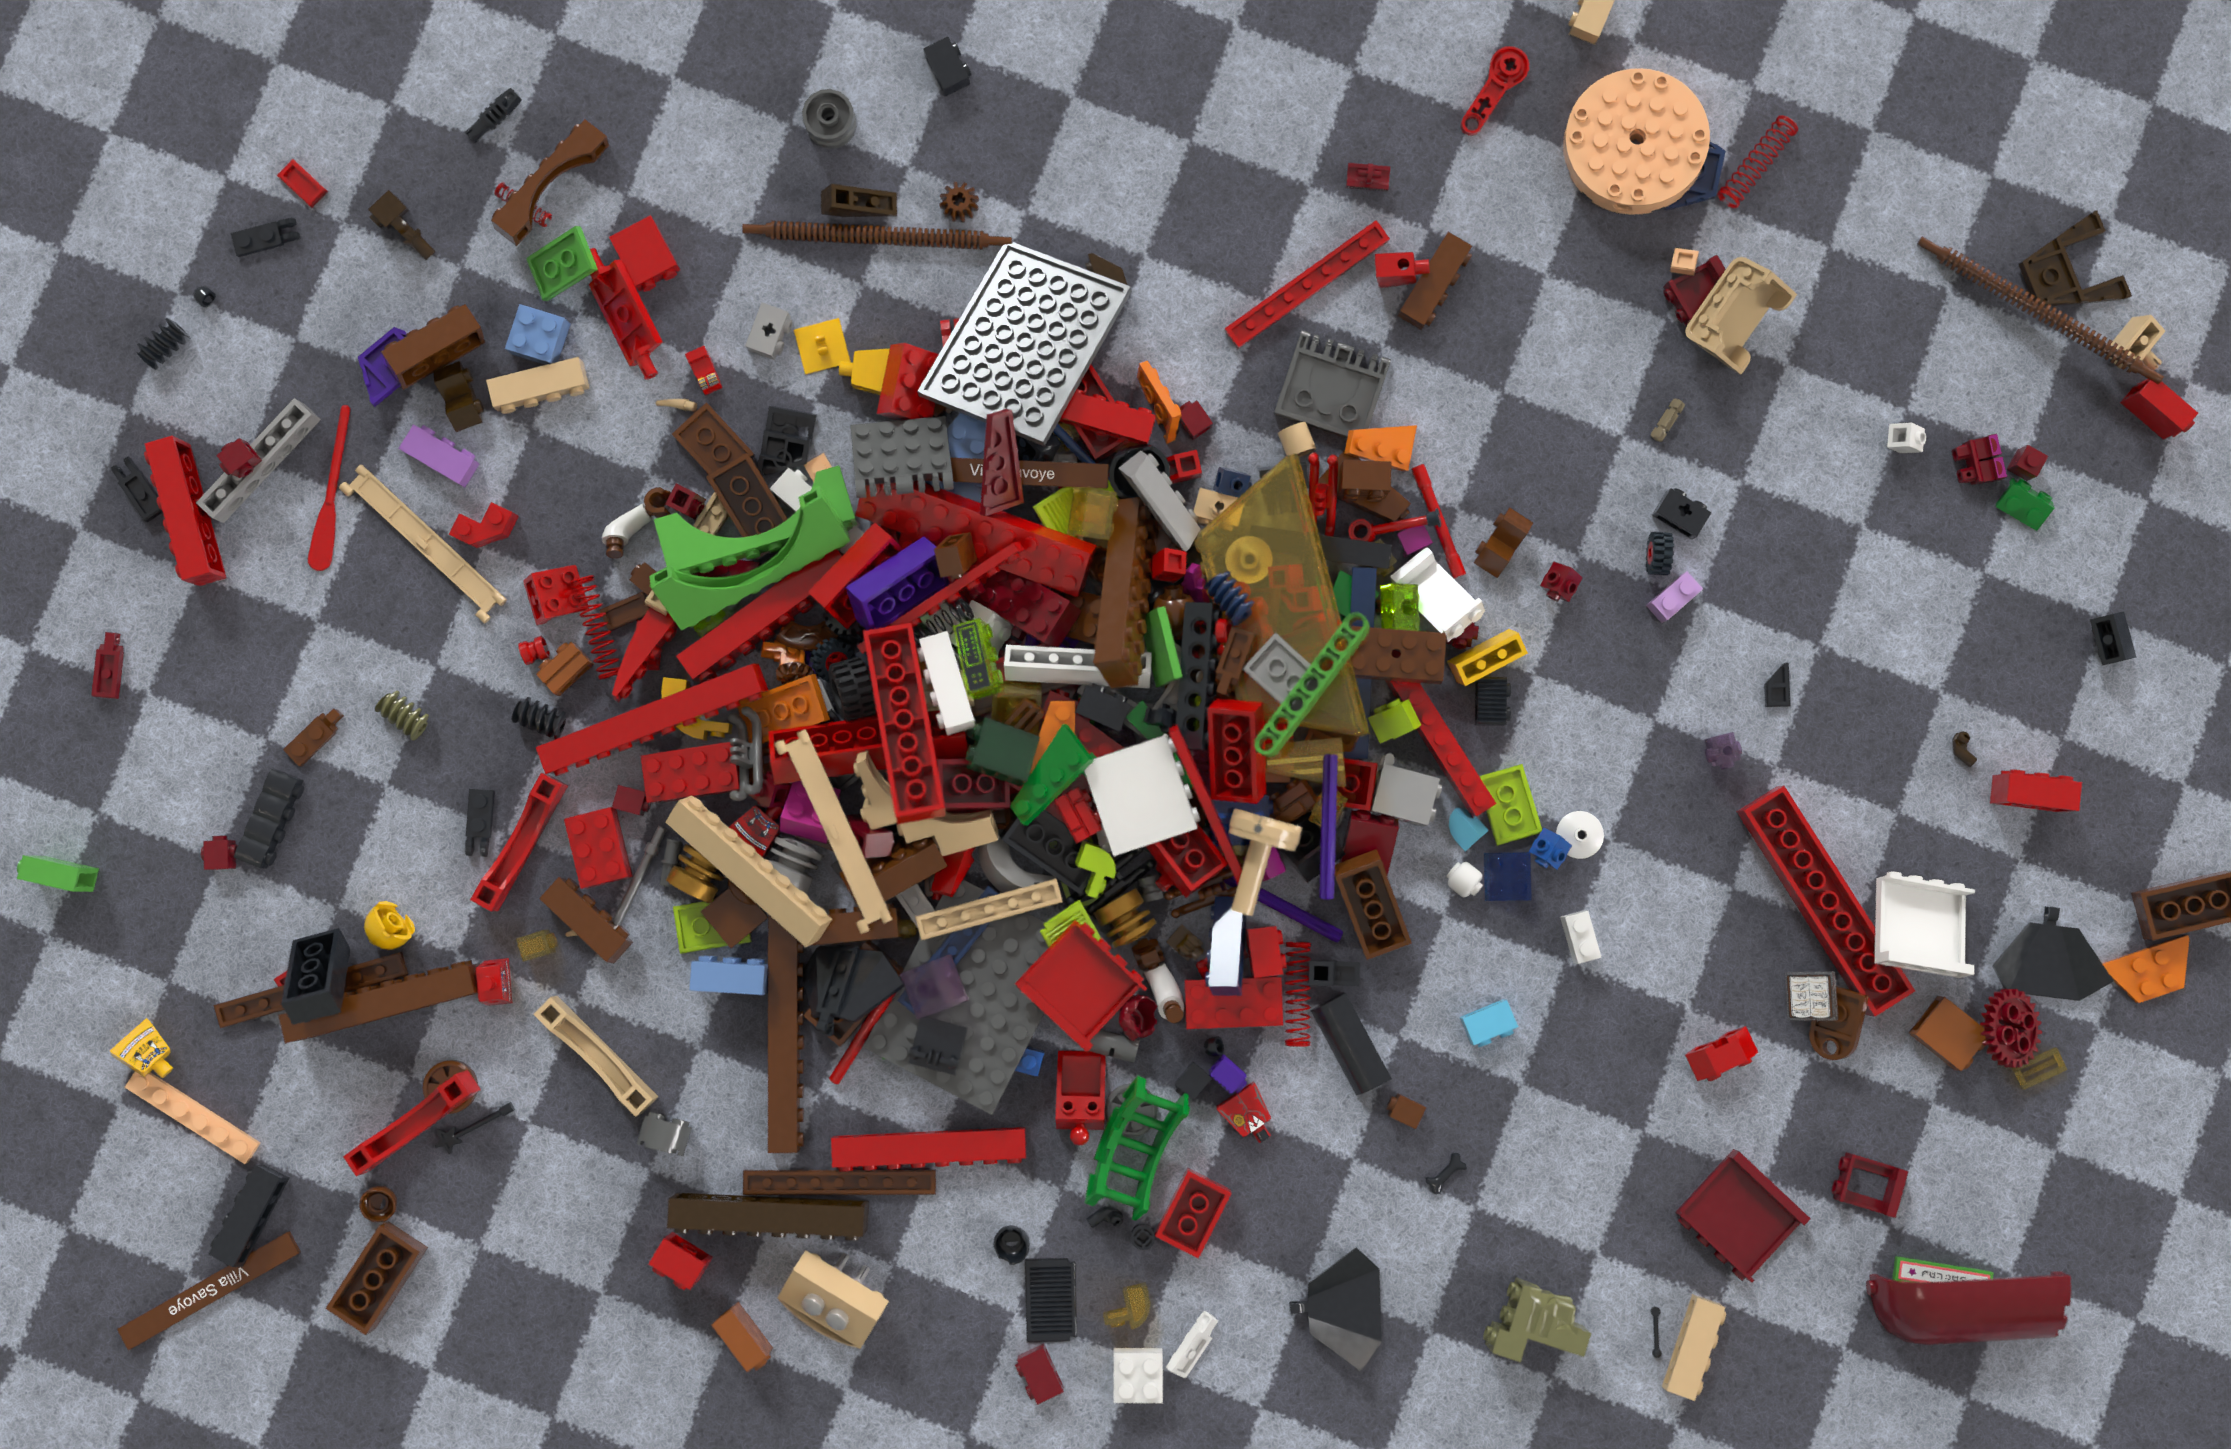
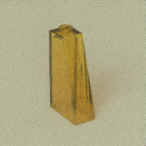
(1305, 760)

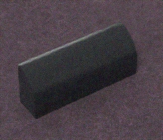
(1351, 1044)

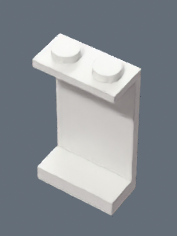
(1441, 597)

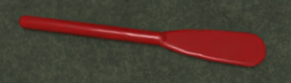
(324, 532)

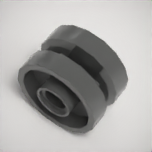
(828, 105)

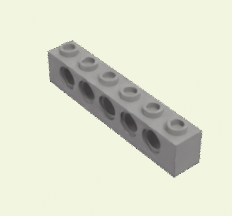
(272, 447)

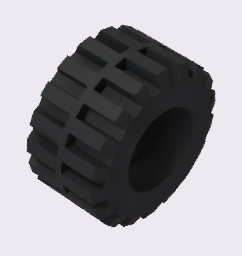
(852, 689)

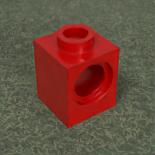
(1169, 565)

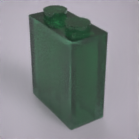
(1002, 751)

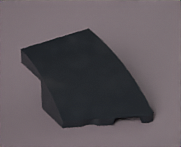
(779, 445)

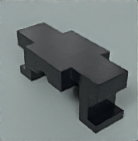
(1163, 716)

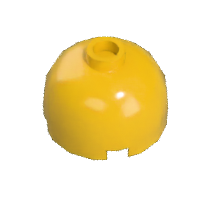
(385, 927)

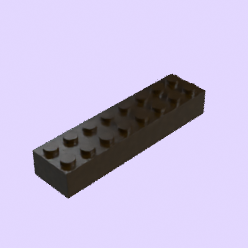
(768, 1215)

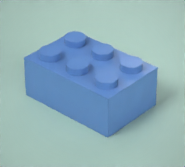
(729, 975)

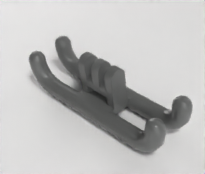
(747, 754)

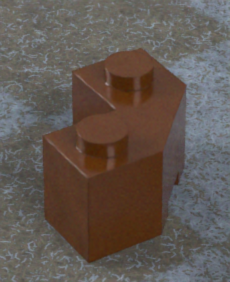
(1502, 543)

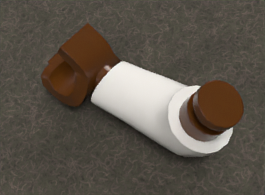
(624, 527)
(1162, 983)

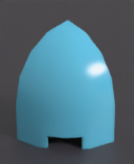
(1465, 828)

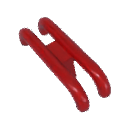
(1321, 494)

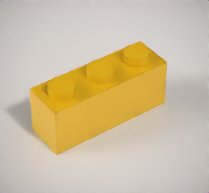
(1487, 657)

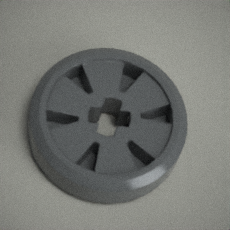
(1132, 1128)

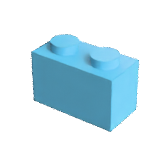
(1489, 1022)

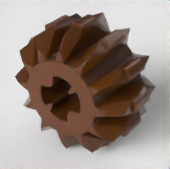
(964, 208)

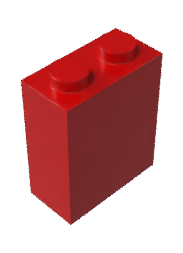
(645, 254)
(2160, 408)

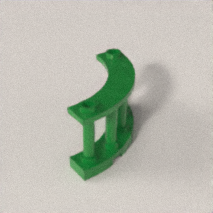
(1113, 1137)

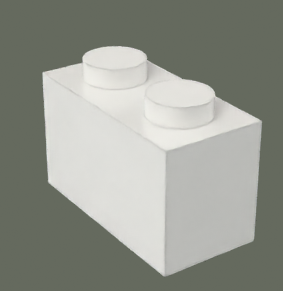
(1580, 937)

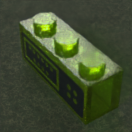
(978, 658)

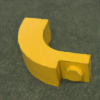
(702, 727)

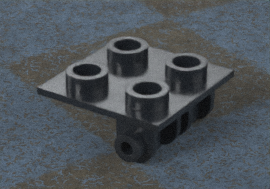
(938, 1045)

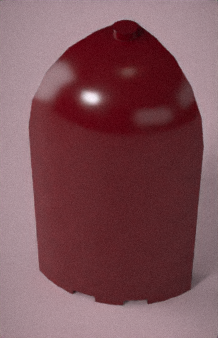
(1972, 1308)

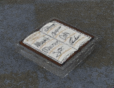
(1811, 995)

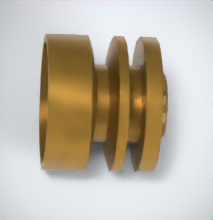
(696, 875)
(1125, 918)

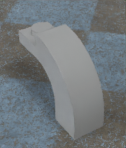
(1002, 870)

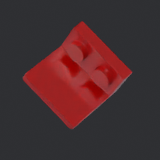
(552, 594)

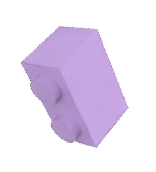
(1674, 597)

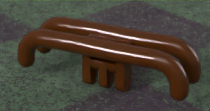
(1207, 893)

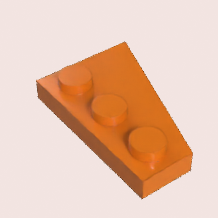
(1057, 714)

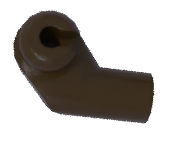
(1960, 748)

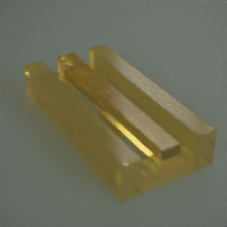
(2058, 1059)

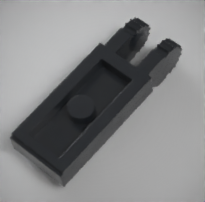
(263, 237)
(138, 490)
(479, 820)

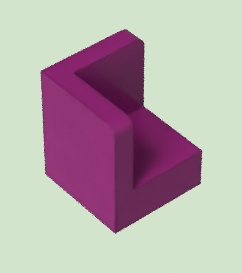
(1414, 540)

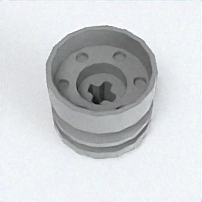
(794, 861)

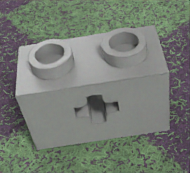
(766, 319)

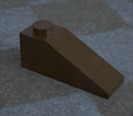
(857, 202)

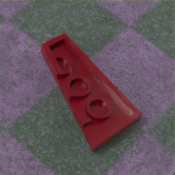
(1001, 465)

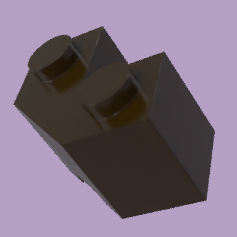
(460, 399)

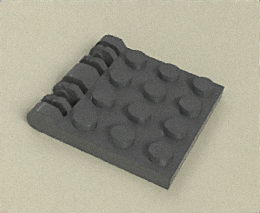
(1330, 390)
(901, 454)

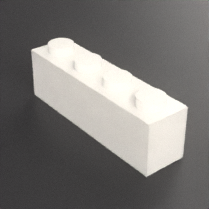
(946, 682)

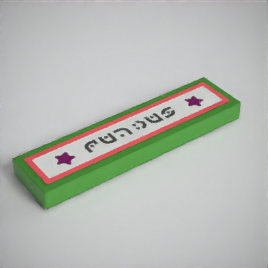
(1925, 1271)

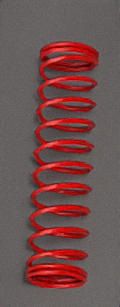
(1791, 132)
(579, 581)
(1294, 1042)

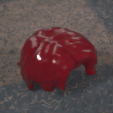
(1138, 1017)

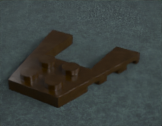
(2052, 277)

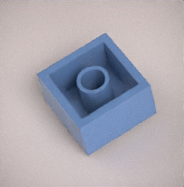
(537, 335)

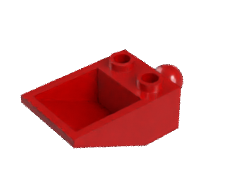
(1080, 1093)

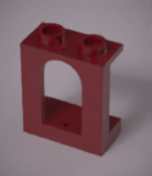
(1893, 1191)

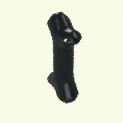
(1454, 1165)

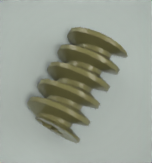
(402, 714)

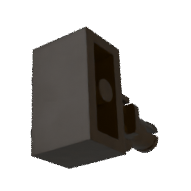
(389, 212)

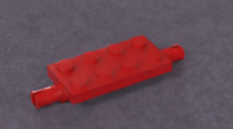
(625, 314)

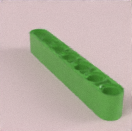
(1314, 672)

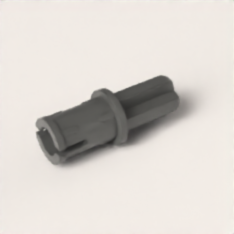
(670, 859)

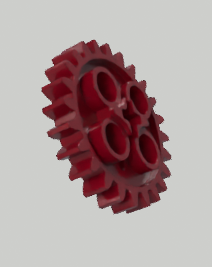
(2004, 1041)

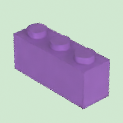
(439, 454)

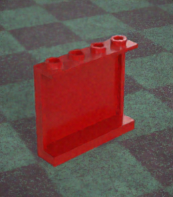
(1080, 983)

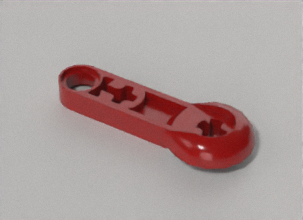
(1497, 84)

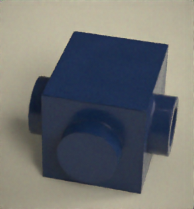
(1225, 482)

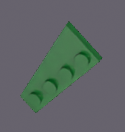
(1052, 775)

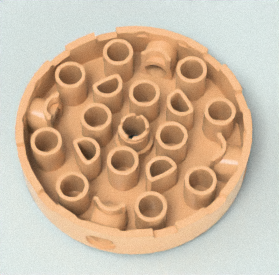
(1645, 108)

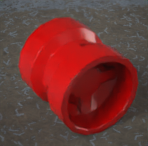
(533, 650)

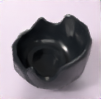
(1011, 1254)

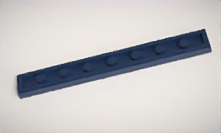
(1363, 602)

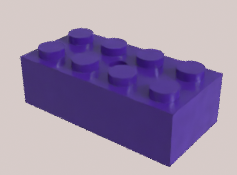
(896, 585)

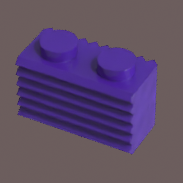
(1228, 1074)

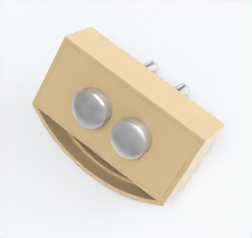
(832, 1300)

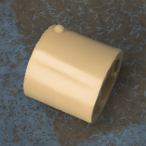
(1297, 439)

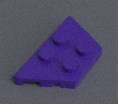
(375, 371)

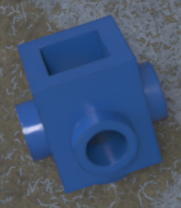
(1550, 849)

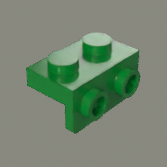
(2026, 504)

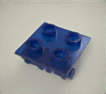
(1507, 876)

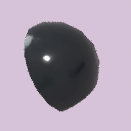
(1118, 480)

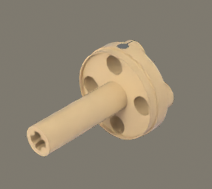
(1264, 834)

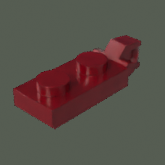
(108, 667)

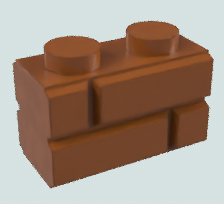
(564, 668)

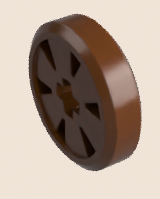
(442, 1072)

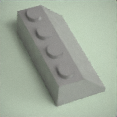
(1161, 500)

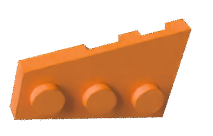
(1156, 393)
(1383, 444)

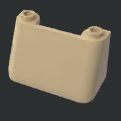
(1736, 309)

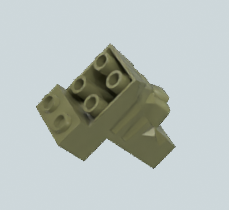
(1538, 1317)

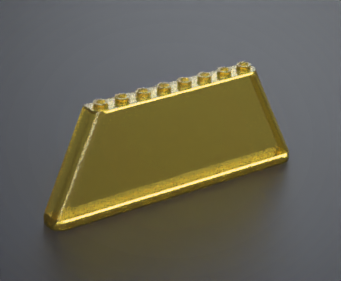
(1278, 560)

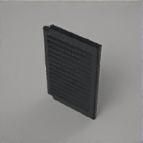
(1050, 1300)

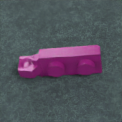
(1194, 584)

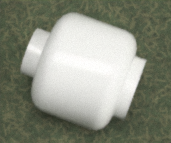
(1465, 879)

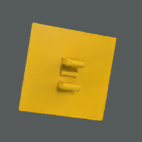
(821, 345)

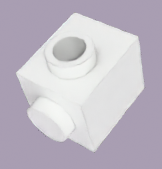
(1906, 438)

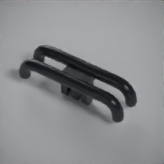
(1116, 885)

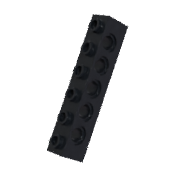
(1192, 640)

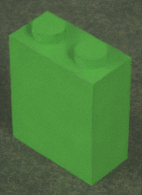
(57, 873)

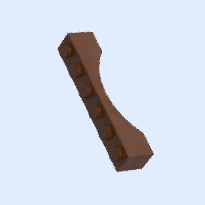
(581, 147)

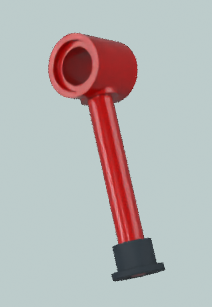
(1429, 519)

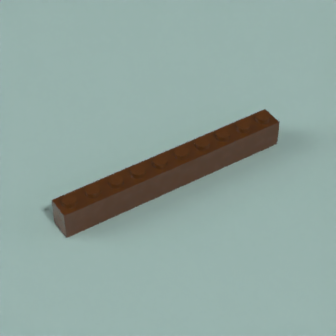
(784, 1040)

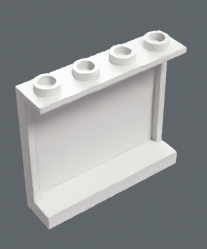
(1141, 795)
(1921, 925)

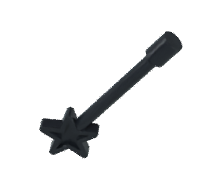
(450, 1138)

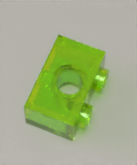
(1395, 596)

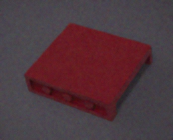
(1740, 1215)

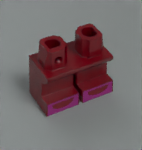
(1978, 450)

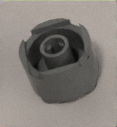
(664, 1135)

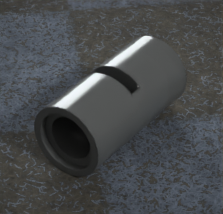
(1115, 1045)

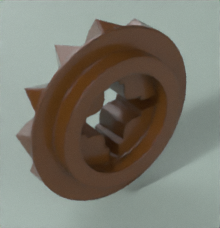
(787, 672)

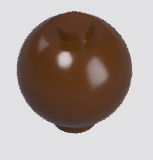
(1174, 602)

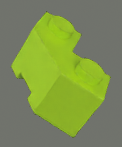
(1393, 720)

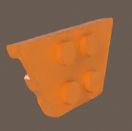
(2152, 969)

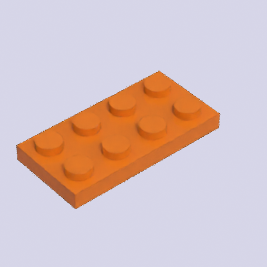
(787, 707)

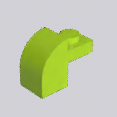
(1099, 862)

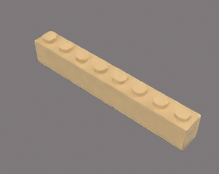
(749, 870)

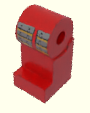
(704, 370)

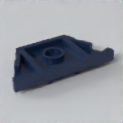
(1707, 182)

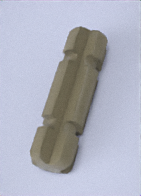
(1667, 420)

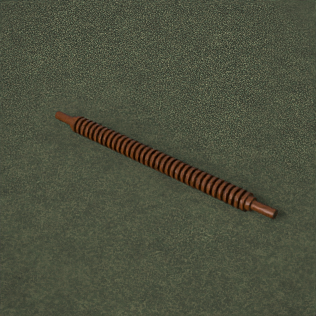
(797, 230)
(2135, 365)

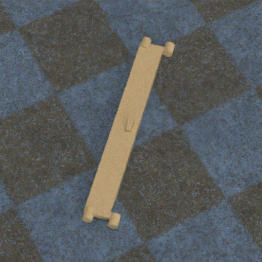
(425, 540)
(837, 829)

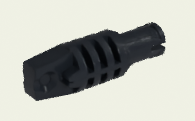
(494, 114)

